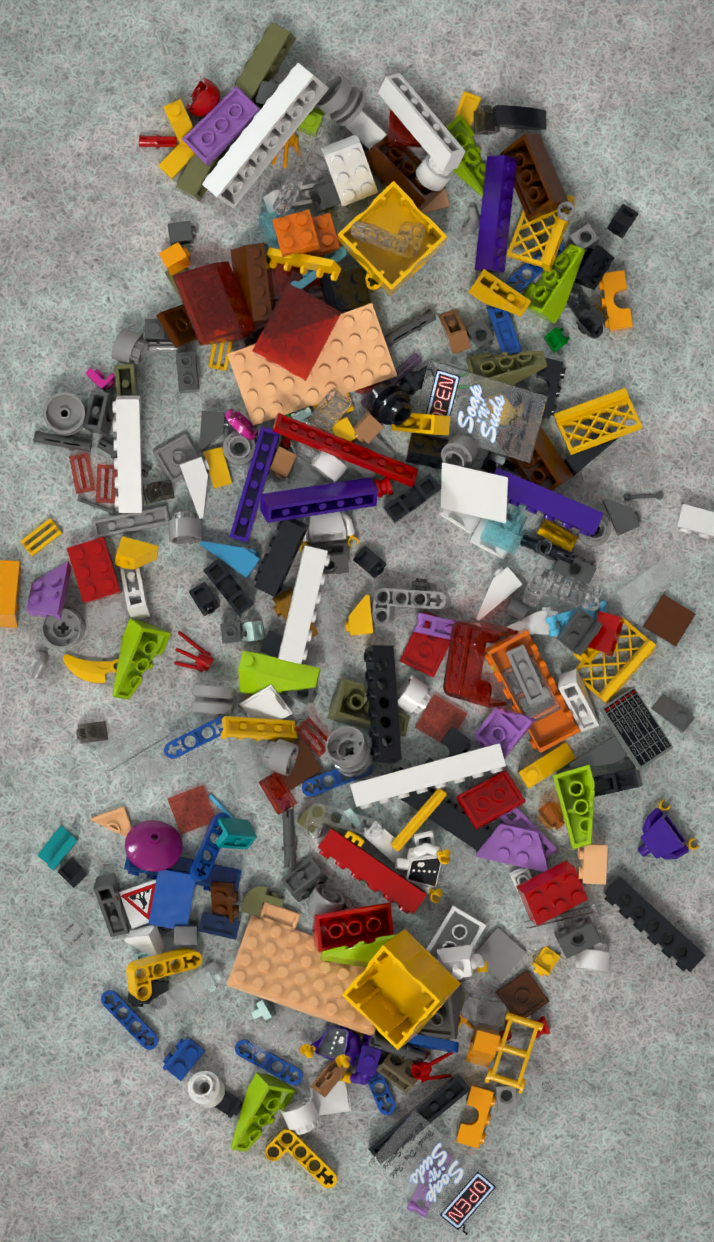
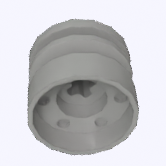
(342, 100)
(56, 637)
(349, 751)

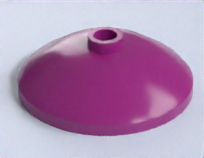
(150, 853)

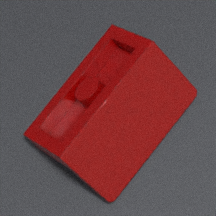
(608, 634)

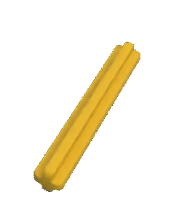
(420, 817)

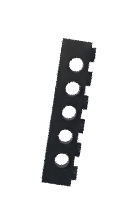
(388, 695)
(693, 954)

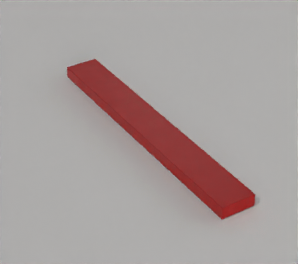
(345, 449)

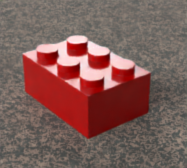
(94, 570)
(552, 893)

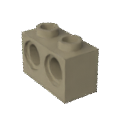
(397, 1072)

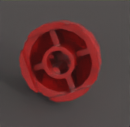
(204, 98)

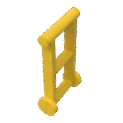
(520, 1082)

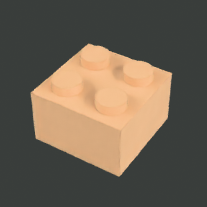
(593, 864)

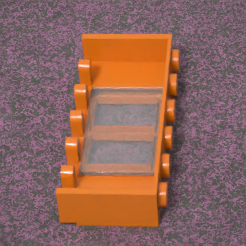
(552, 716)

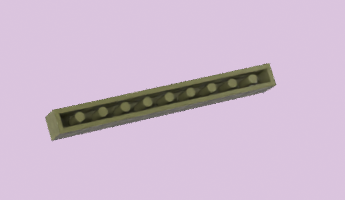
(261, 67)

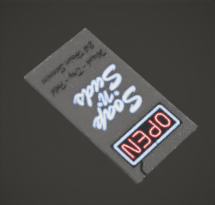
(485, 409)
(437, 1175)

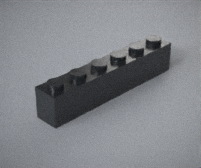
(450, 818)
(429, 1108)

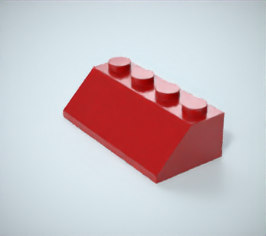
(352, 926)

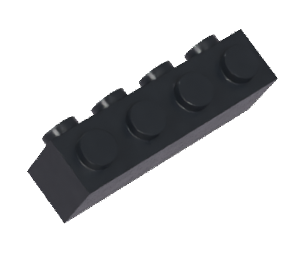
(281, 556)

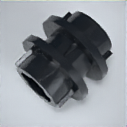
(390, 404)

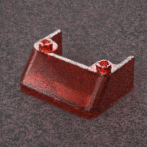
(466, 662)

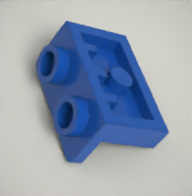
(184, 1058)

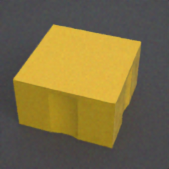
(389, 212)
(401, 989)

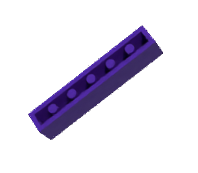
(495, 214)
(254, 485)
(318, 500)
(551, 505)

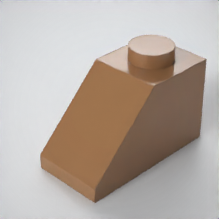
(454, 331)
(367, 427)
(283, 463)

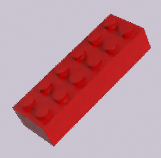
(372, 871)

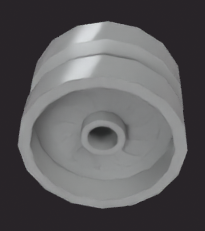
(54, 418)
(212, 700)

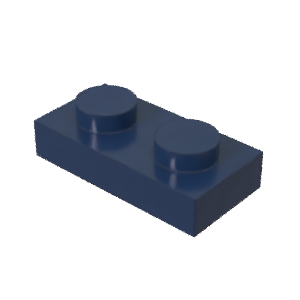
(219, 926)

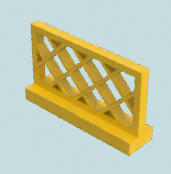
(552, 245)
(592, 411)
(626, 671)

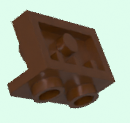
(224, 899)

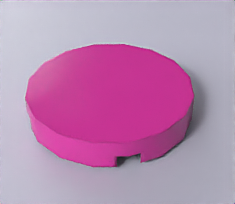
(241, 424)

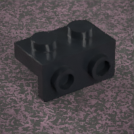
(425, 450)

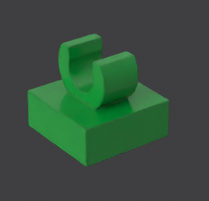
(556, 339)

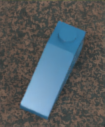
(238, 558)

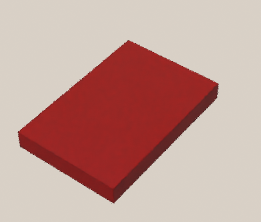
(425, 651)
(490, 799)

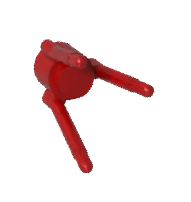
(203, 661)
(423, 1069)

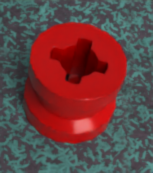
(383, 487)
(545, 1030)

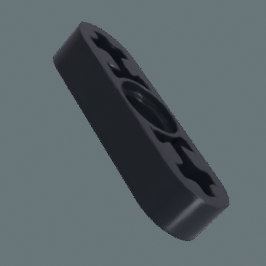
(572, 304)

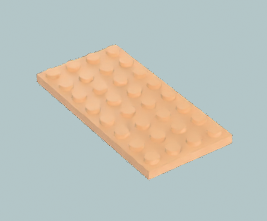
(349, 361)
(289, 971)

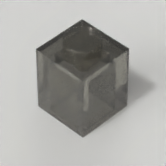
(483, 121)

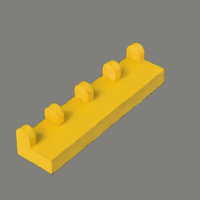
(305, 263)
(258, 729)

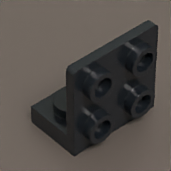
(593, 267)

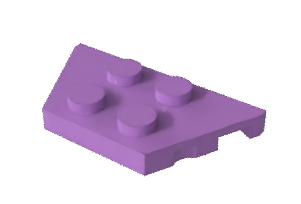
(49, 592)
(504, 728)
(515, 846)

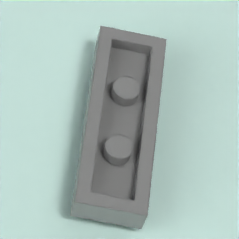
(525, 674)

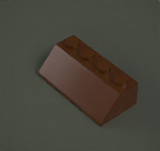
(399, 165)
(535, 176)
(254, 280)
(546, 466)

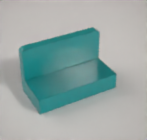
(235, 834)
(57, 847)

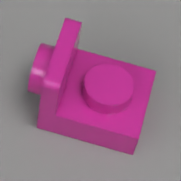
(97, 377)

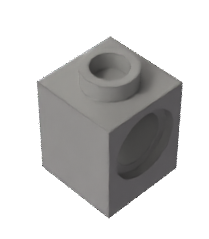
(587, 229)
(503, 1104)

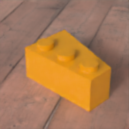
(9, 591)
(483, 1046)

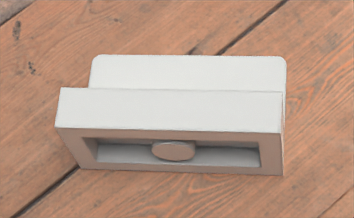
(367, 129)

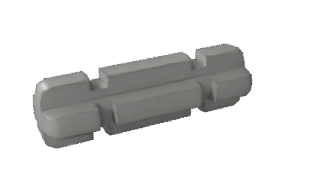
(164, 347)

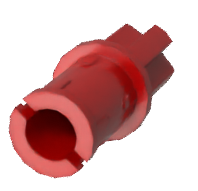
(157, 141)

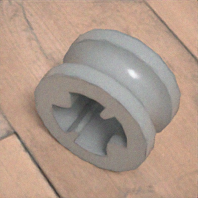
(569, 206)

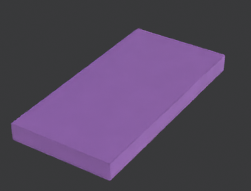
(221, 126)

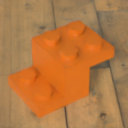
(306, 234)

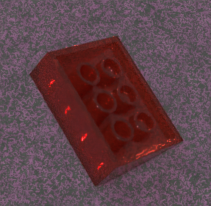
(214, 304)
(296, 332)

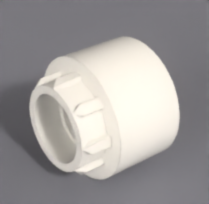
(431, 175)
(330, 466)
(413, 695)
(594, 958)
(215, 1093)
(301, 1116)

